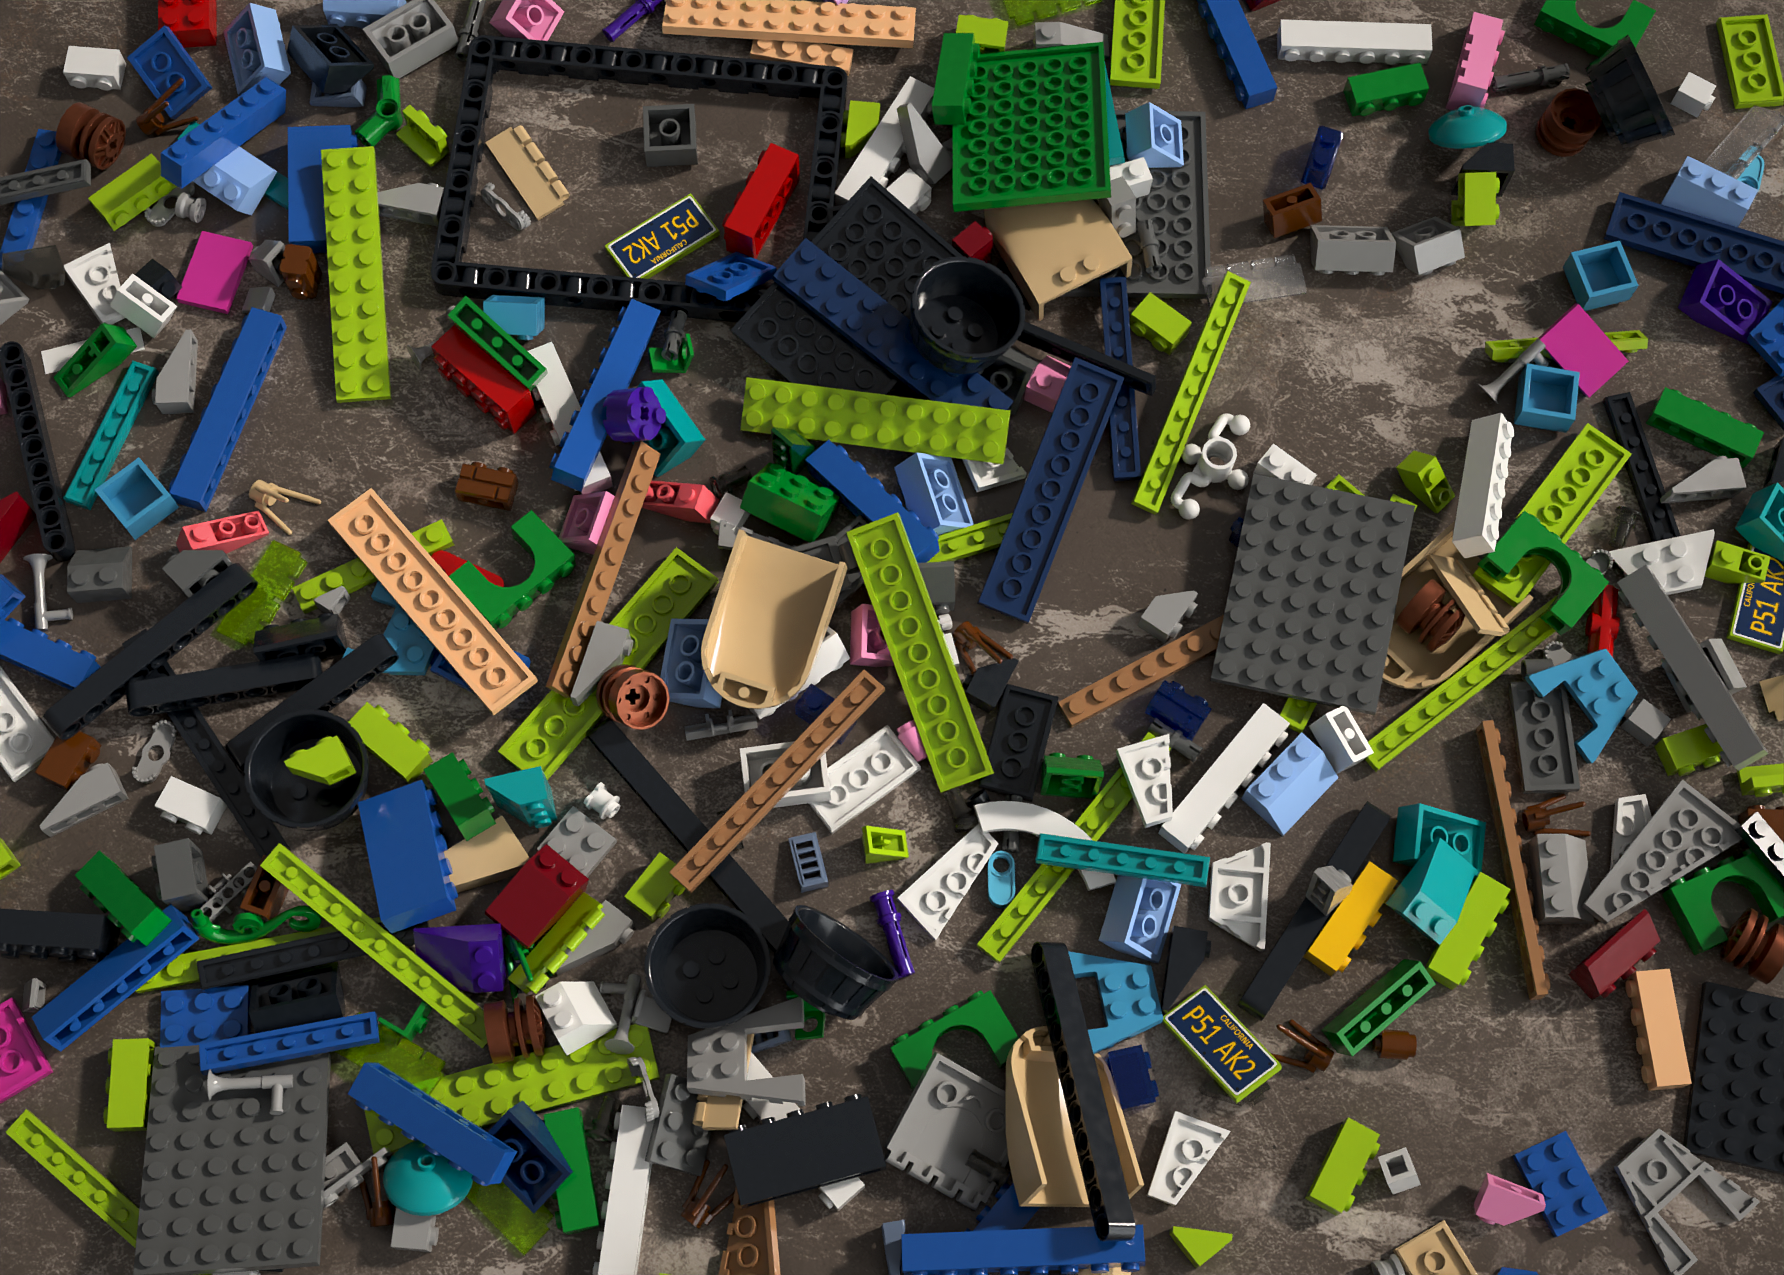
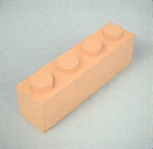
(1658, 1030)

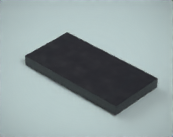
(1019, 741)

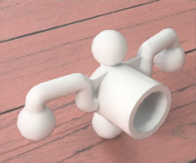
(1207, 472)

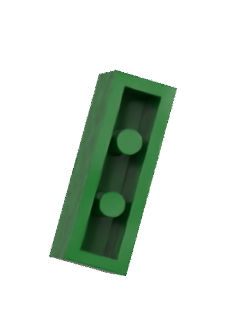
(1386, 89)
(461, 795)

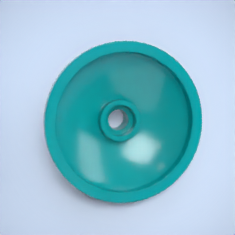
(1467, 128)
(423, 1188)

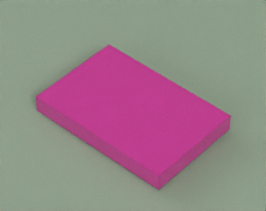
(214, 272)
(1583, 347)
(20, 1054)

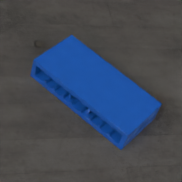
(305, 181)
(407, 856)

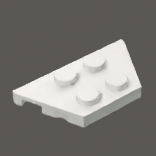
(1676, 561)
(1241, 895)

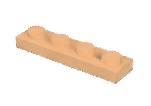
(802, 53)

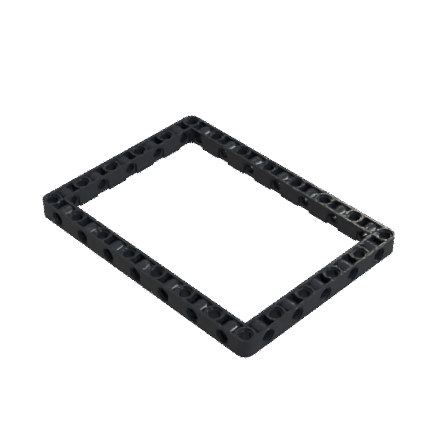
(615, 63)

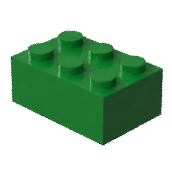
(790, 502)

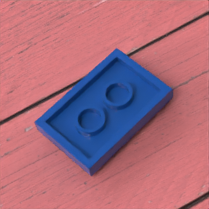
(164, 61)
(730, 276)
(204, 1015)
(1563, 1180)

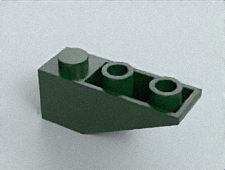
(790, 449)

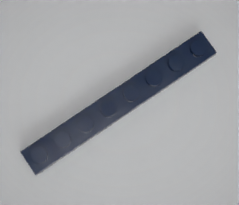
(1118, 346)

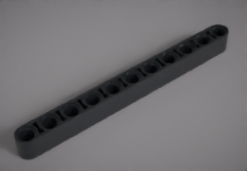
(686, 828)
(1083, 1093)

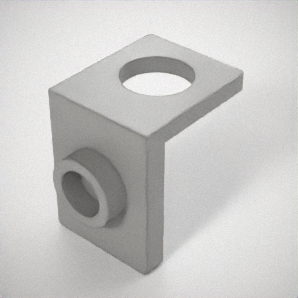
(649, 1014)

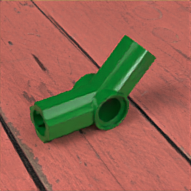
(379, 123)

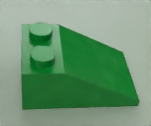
(1071, 776)

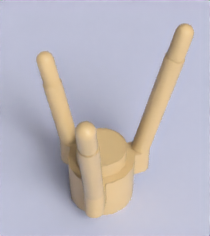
(267, 494)

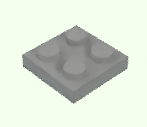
(580, 841)

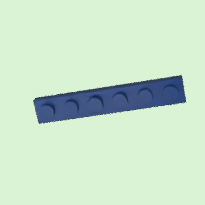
(28, 213)
(289, 1043)

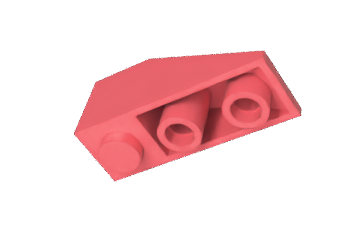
(681, 501)
(223, 533)

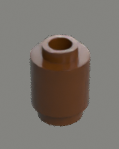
(1394, 1044)

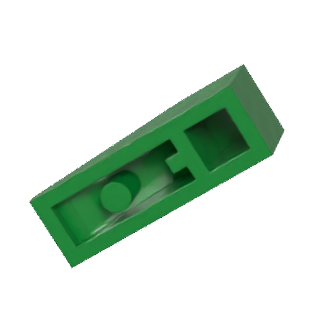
(95, 358)

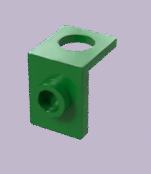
(680, 365)
(809, 1012)
(416, 1025)

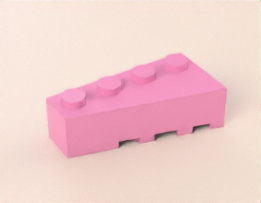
(1476, 62)

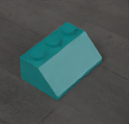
(678, 434)
(524, 796)

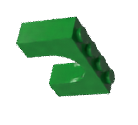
(1563, 21)
(1579, 580)
(499, 603)
(1692, 904)
(980, 1016)

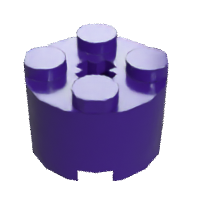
(633, 414)

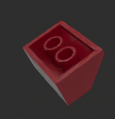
(1617, 956)

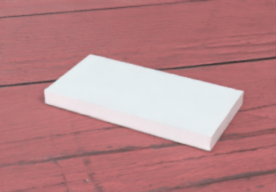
(22, 733)
(865, 778)

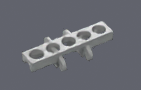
(709, 729)
(233, 883)

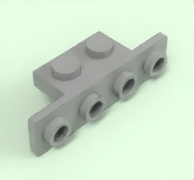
(346, 1170)

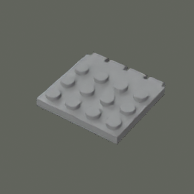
(942, 1126)

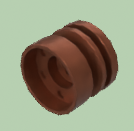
(1568, 123)
(90, 135)
(1431, 615)
(632, 696)
(1752, 943)
(514, 1029)

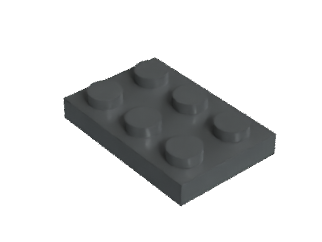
(674, 1137)

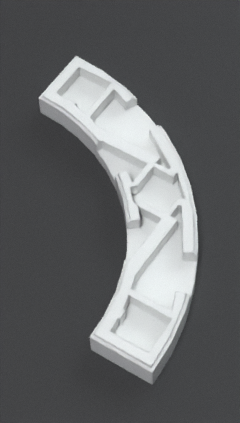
(1036, 820)

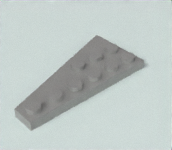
(1670, 845)

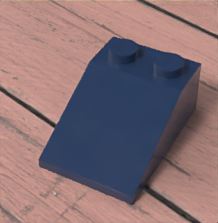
(538, 1164)

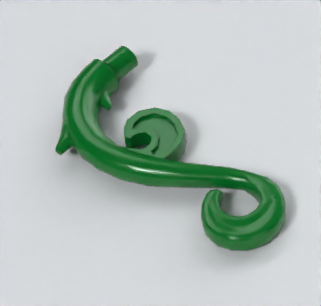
(257, 928)

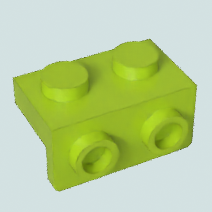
(422, 137)
(1762, 780)

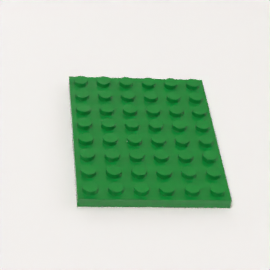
(1034, 130)

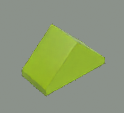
(883, 844)
(1199, 1244)

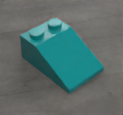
(1764, 521)
(1421, 824)
(1434, 891)

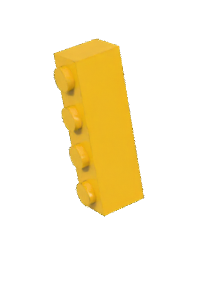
(1350, 919)

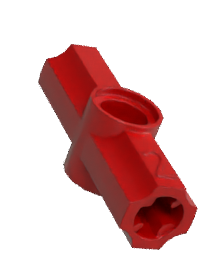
(1602, 622)

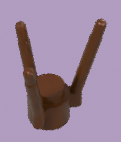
(152, 119)
(971, 636)
(1536, 817)
(1317, 1052)
(697, 1210)
(379, 1212)

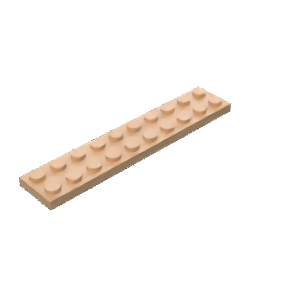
(792, 21)
(433, 601)

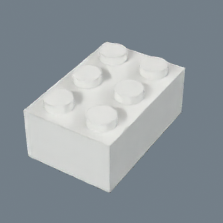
(810, 788)

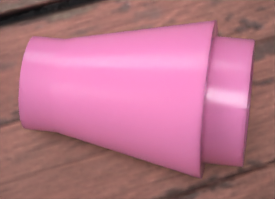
(911, 740)

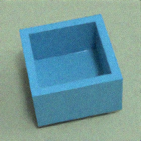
(1600, 276)
(517, 314)
(1546, 398)
(137, 498)

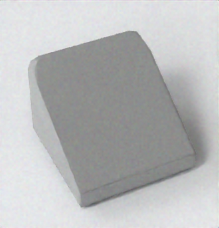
(259, 298)
(333, 600)
(33, 996)

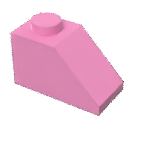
(1505, 1201)

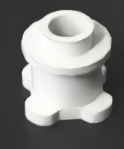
(602, 802)

